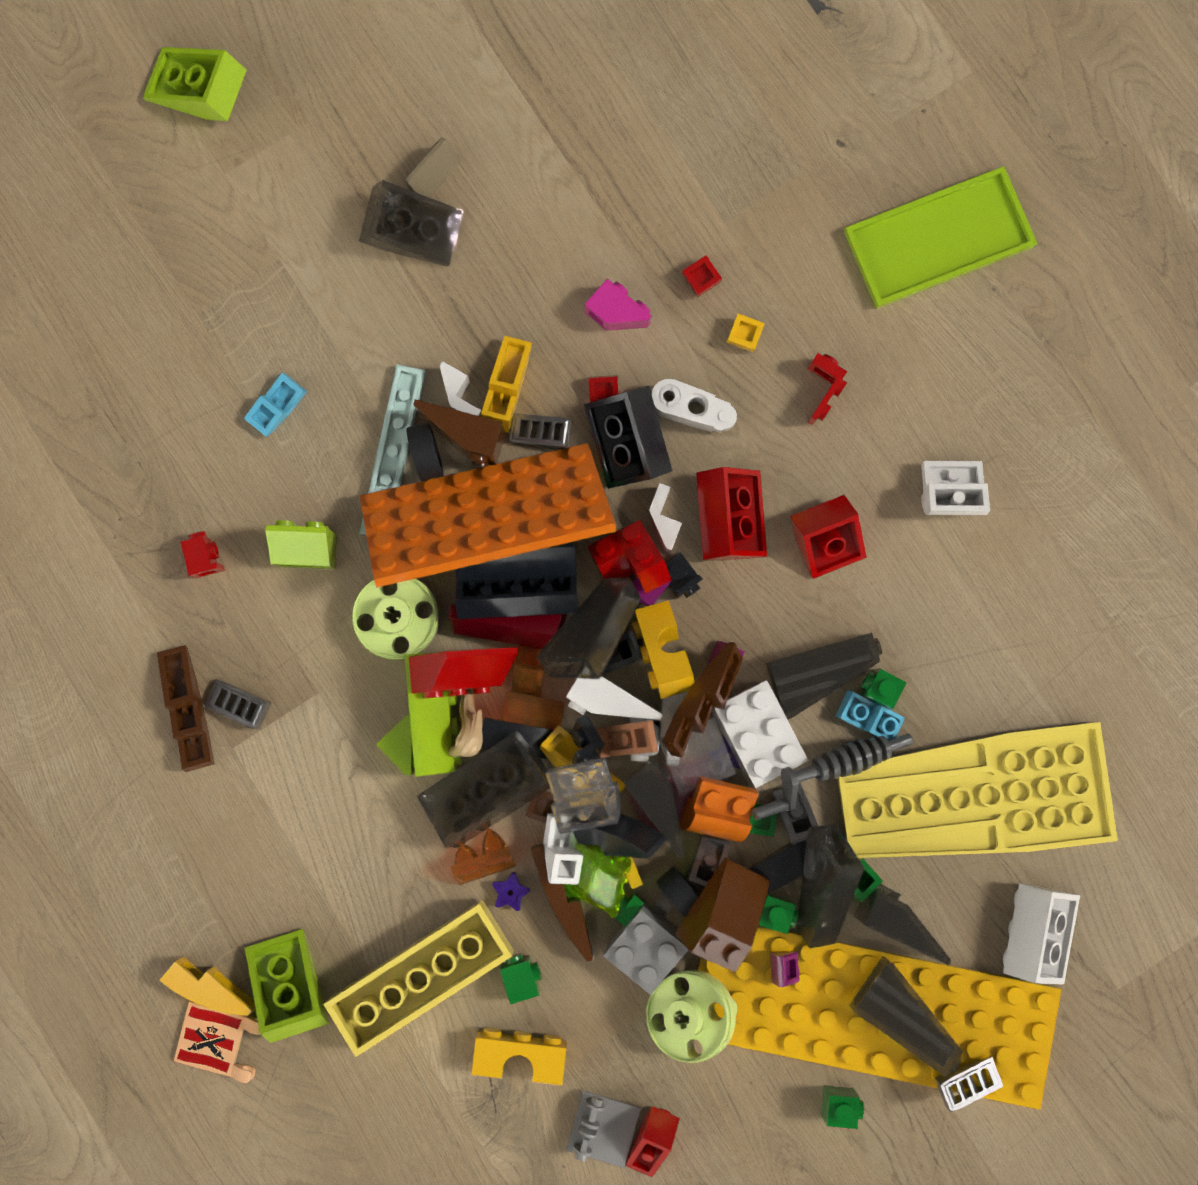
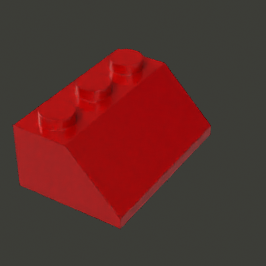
(731, 514)
(460, 671)

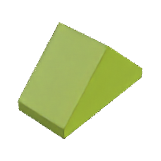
(398, 746)

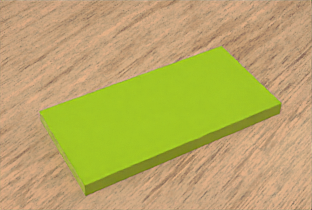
(940, 237)

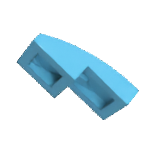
(276, 405)

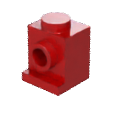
(201, 555)

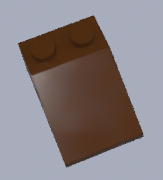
(473, 435)
(725, 915)

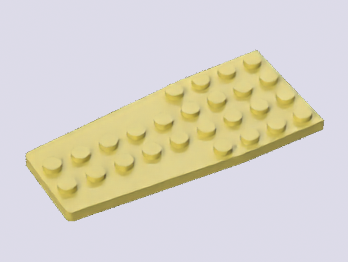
(984, 796)

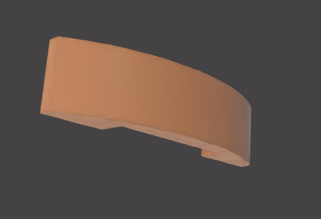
(628, 739)

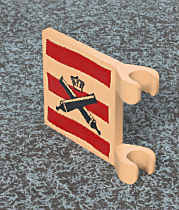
(213, 1040)

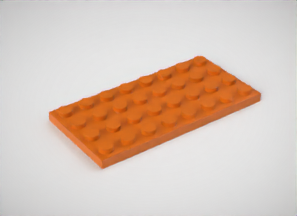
(485, 514)

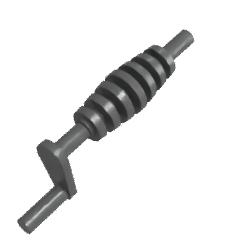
(841, 761)

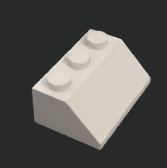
(1040, 934)

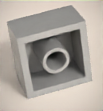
(646, 948)

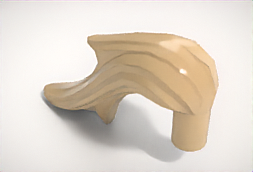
(470, 737)

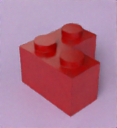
(631, 553)

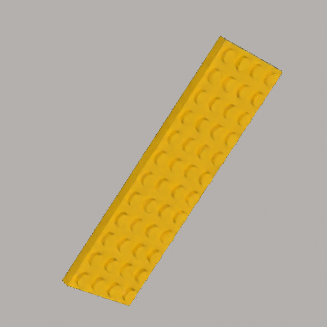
(815, 1023)

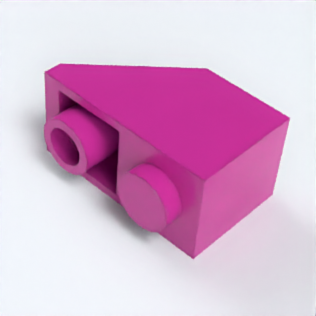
(615, 309)

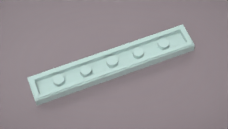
(393, 443)

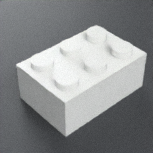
(759, 734)

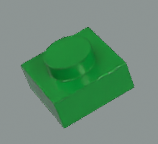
(763, 826)
(629, 907)

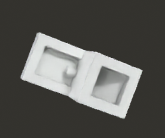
(455, 385)
(666, 528)
(561, 856)

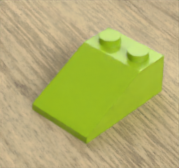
(196, 82)
(285, 987)

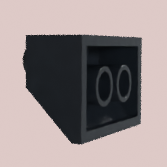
(628, 437)

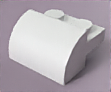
(954, 488)

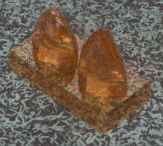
(494, 859)

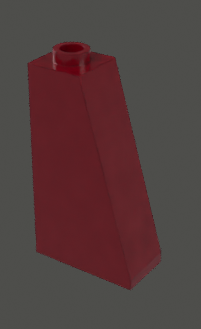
(520, 630)

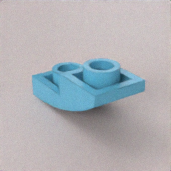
(869, 716)

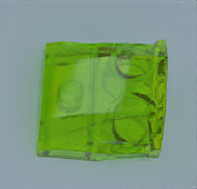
(601, 879)

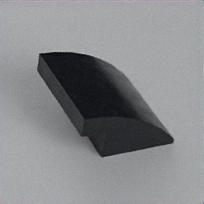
(520, 585)

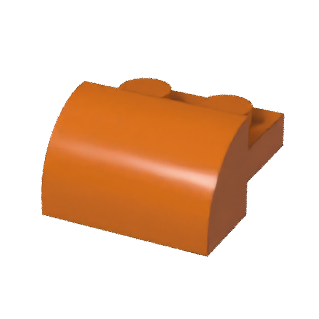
(719, 810)

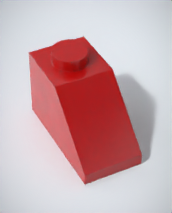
(653, 1141)

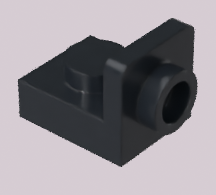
(683, 577)
(587, 738)

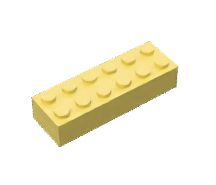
(418, 978)

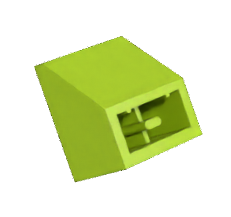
(301, 545)

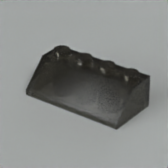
(484, 790)

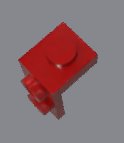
(829, 370)

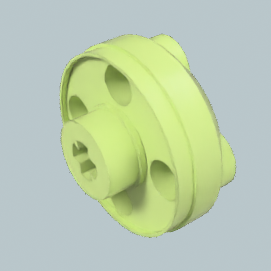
(385, 632)
(691, 1016)

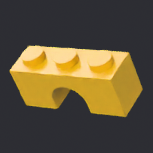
(670, 671)
(544, 1053)

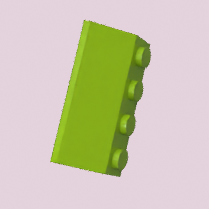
(432, 730)

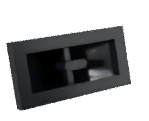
(625, 653)

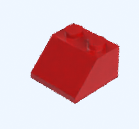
(829, 536)

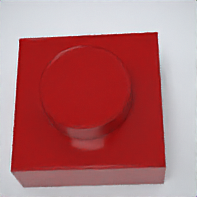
(701, 276)

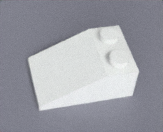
(606, 698)

